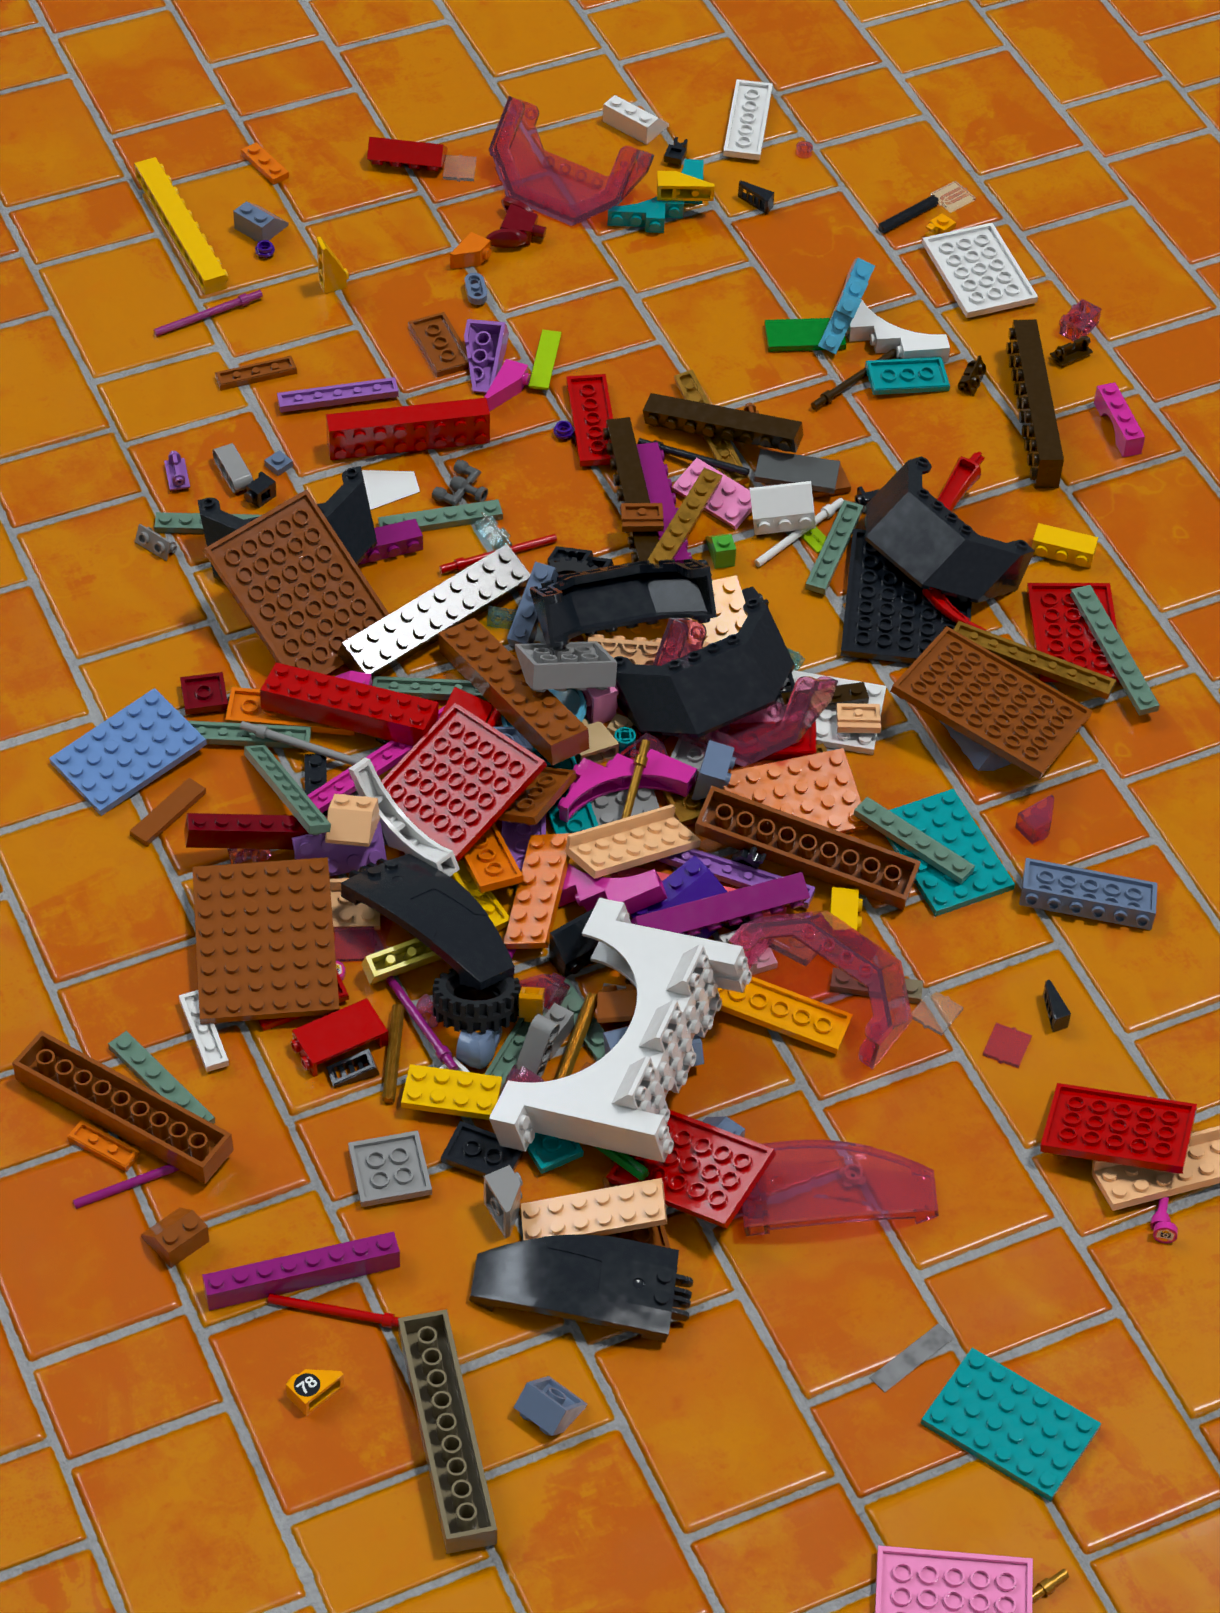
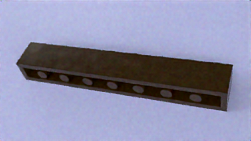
(723, 422)

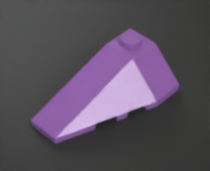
(485, 351)

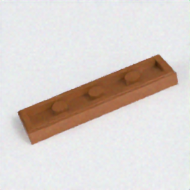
(255, 373)
(167, 812)

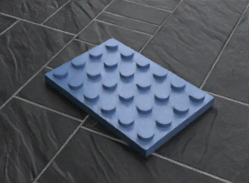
(127, 751)

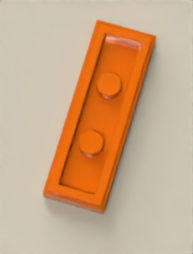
(103, 1145)

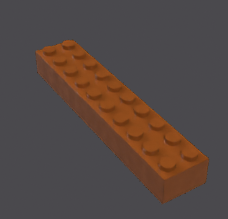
(499, 678)
(807, 847)
(123, 1106)

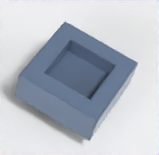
(278, 463)

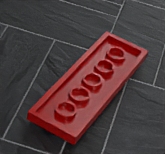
(589, 411)

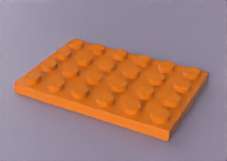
(807, 786)

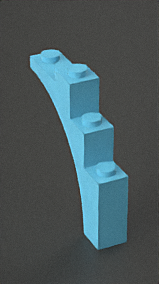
(847, 305)

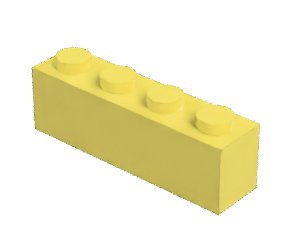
(397, 960)

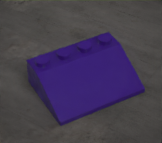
(685, 885)

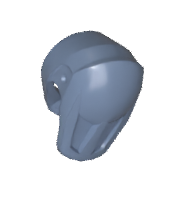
(476, 1048)

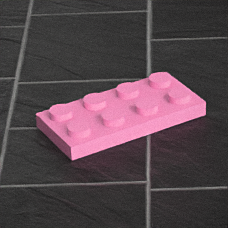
(730, 500)

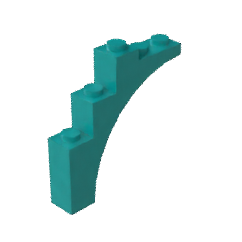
(653, 212)

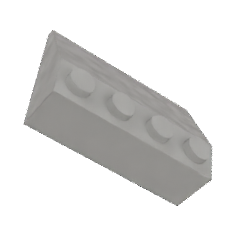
(576, 666)

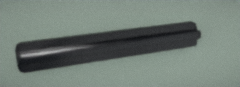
(908, 214)

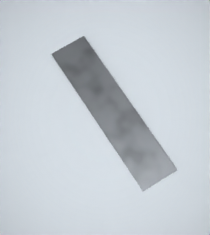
(911, 1357)

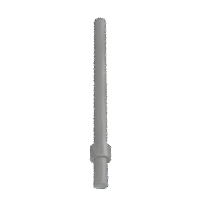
(262, 731)

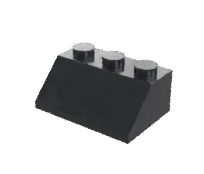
(569, 949)

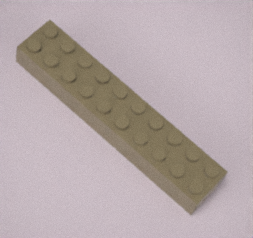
(447, 1432)

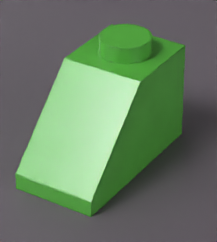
(721, 550)

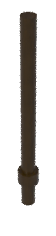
(828, 396)

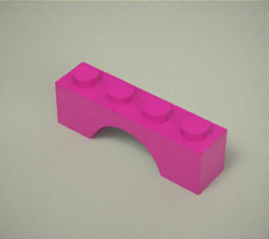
(1127, 431)

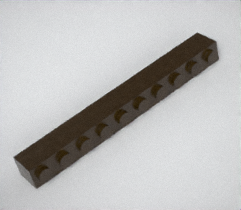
(629, 479)

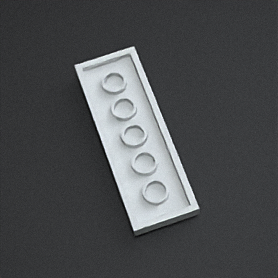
(748, 120)

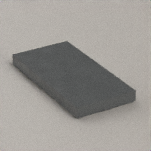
(788, 468)

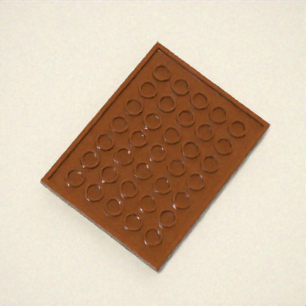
(297, 584)
(992, 702)
(264, 940)

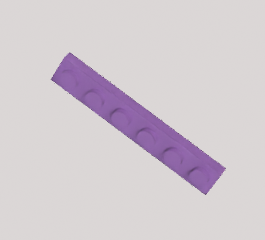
(337, 394)

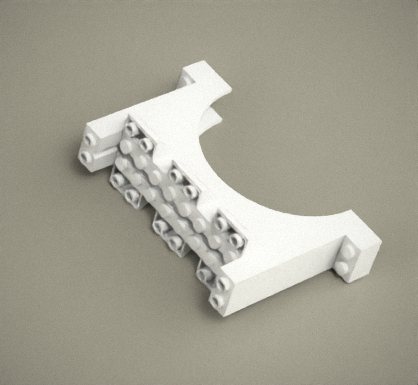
(623, 1094)

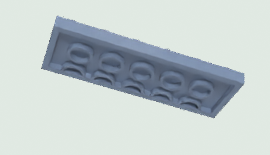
(1088, 894)

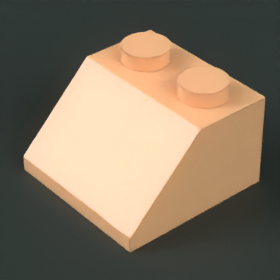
(352, 820)

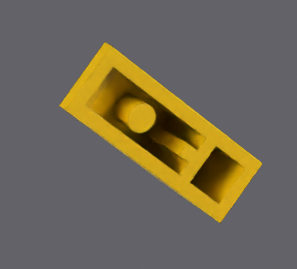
(682, 187)
(330, 270)

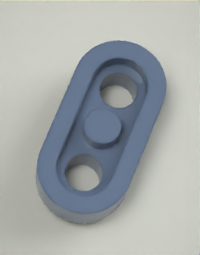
(475, 288)

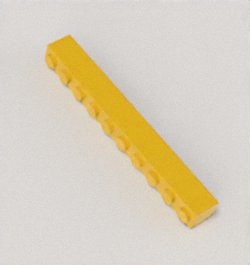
(181, 226)

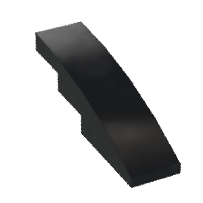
(581, 555)

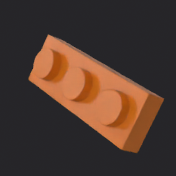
(264, 163)

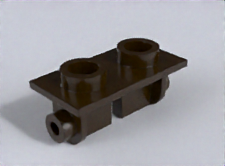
(1072, 351)
(972, 376)

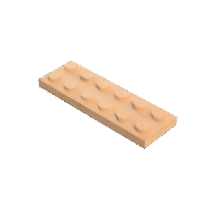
(597, 1211)

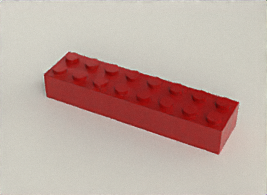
(408, 428)
(348, 704)

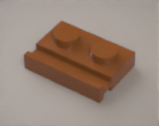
(642, 517)

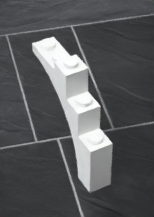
(886, 336)
(396, 827)

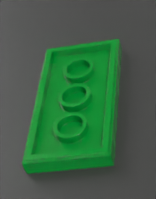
(796, 334)

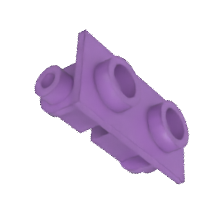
(176, 472)

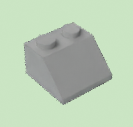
(503, 1197)

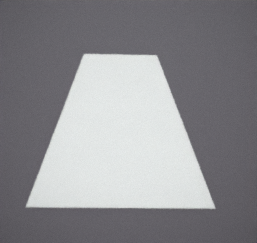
(388, 486)

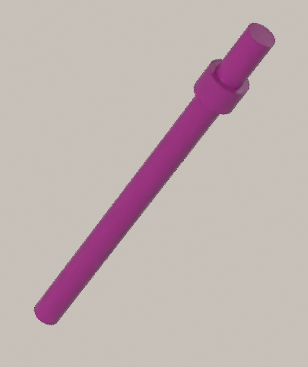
(241, 300)
(442, 1052)
(124, 1185)

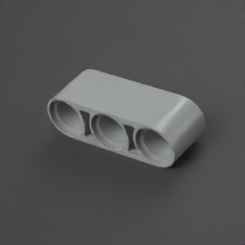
(232, 467)
(538, 1044)

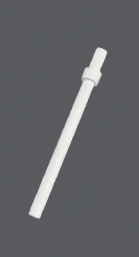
(826, 512)

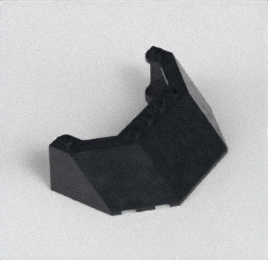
(345, 510)
(938, 546)
(622, 597)
(708, 684)

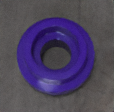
(264, 249)
(563, 430)

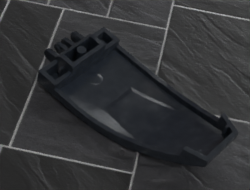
(435, 913)
(587, 1281)

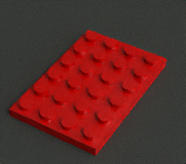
(1061, 628)
(1119, 1128)
(706, 1171)

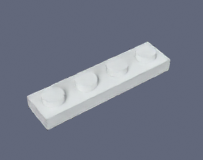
(204, 1035)

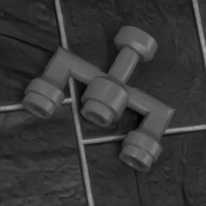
(461, 485)

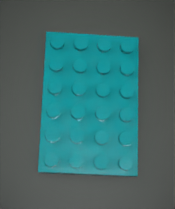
(951, 825)
(1011, 1424)

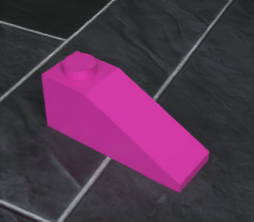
(507, 383)

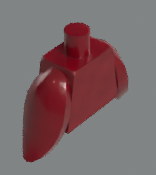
(517, 227)

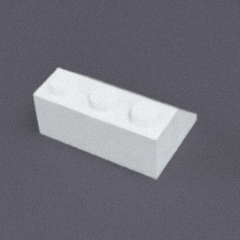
(632, 120)
(782, 508)

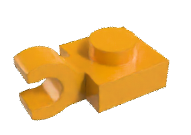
(940, 225)

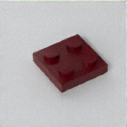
(204, 693)

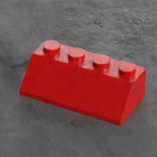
(407, 153)

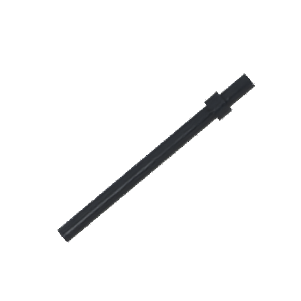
(692, 456)

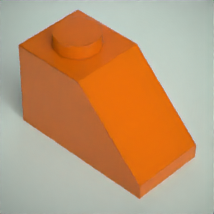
(470, 252)

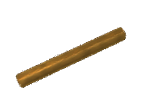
(578, 1036)
(393, 1053)

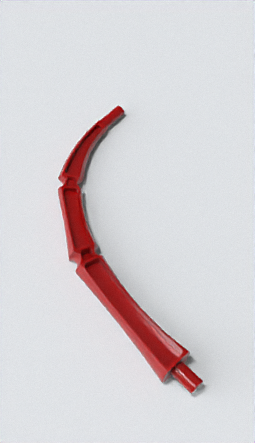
(962, 478)

